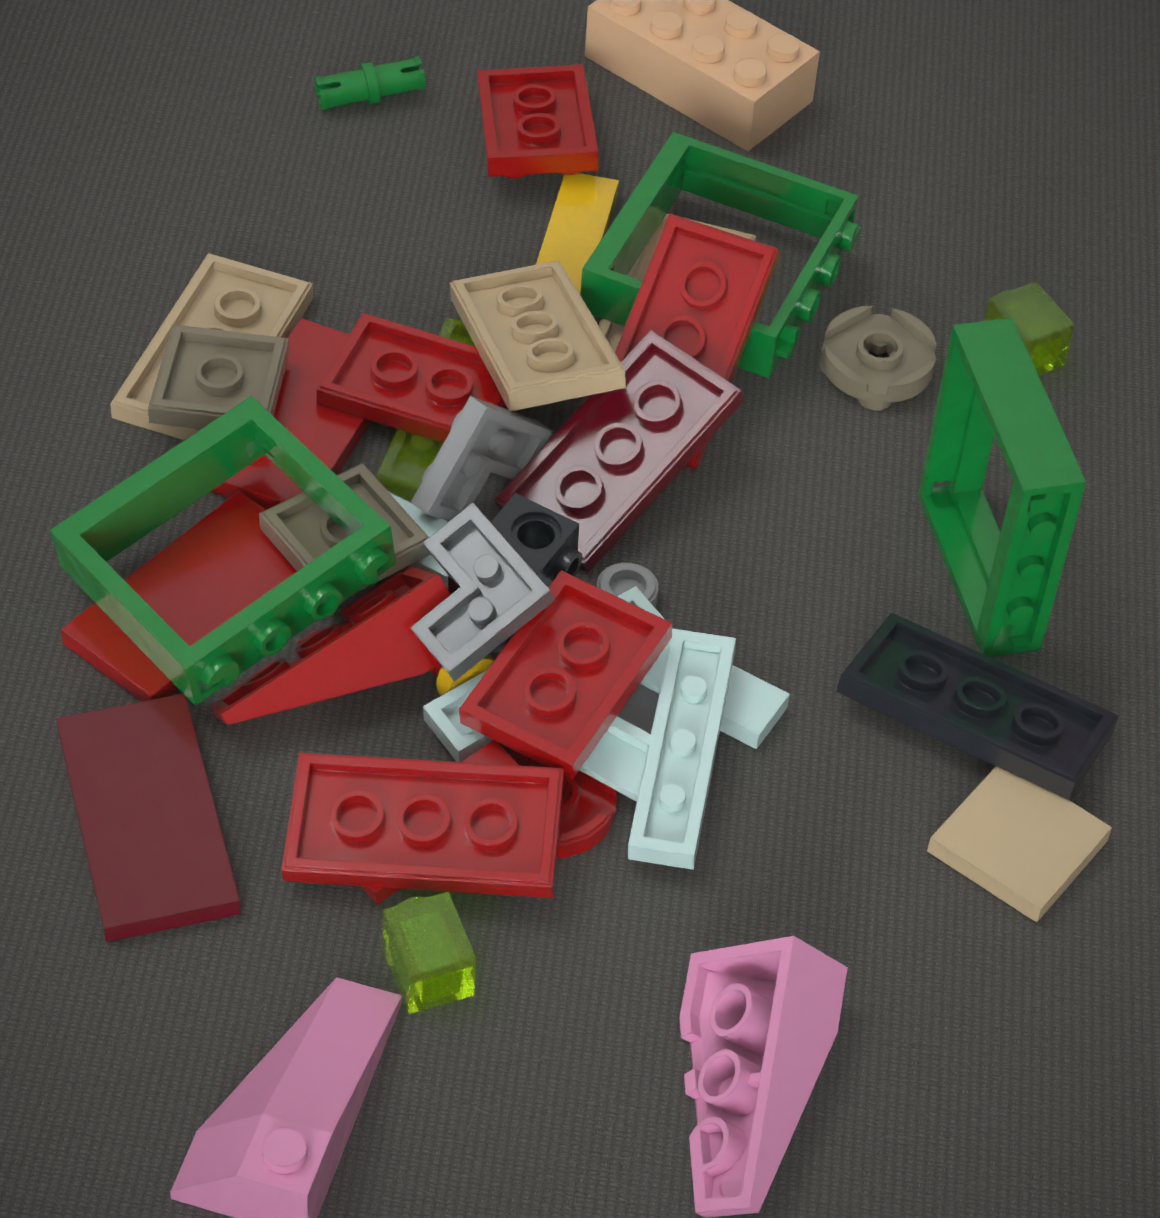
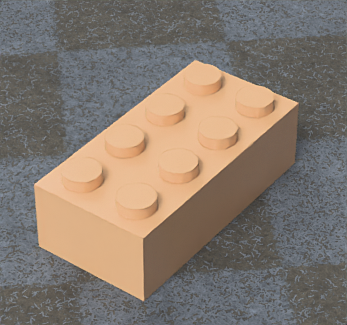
(706, 62)

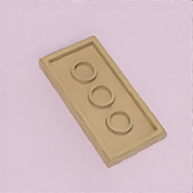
(218, 297)
(536, 336)

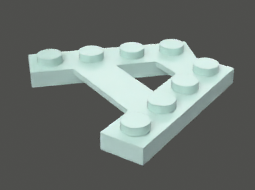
(659, 770)

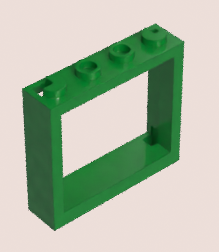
(742, 185)
(177, 481)
(1012, 575)

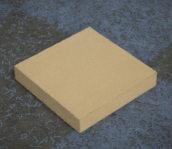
(1019, 841)

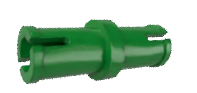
(369, 83)

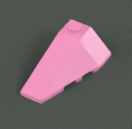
(758, 1041)
(290, 1118)

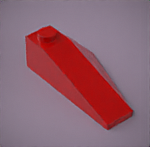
(360, 654)

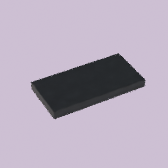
(978, 705)

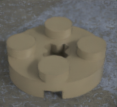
(876, 379)

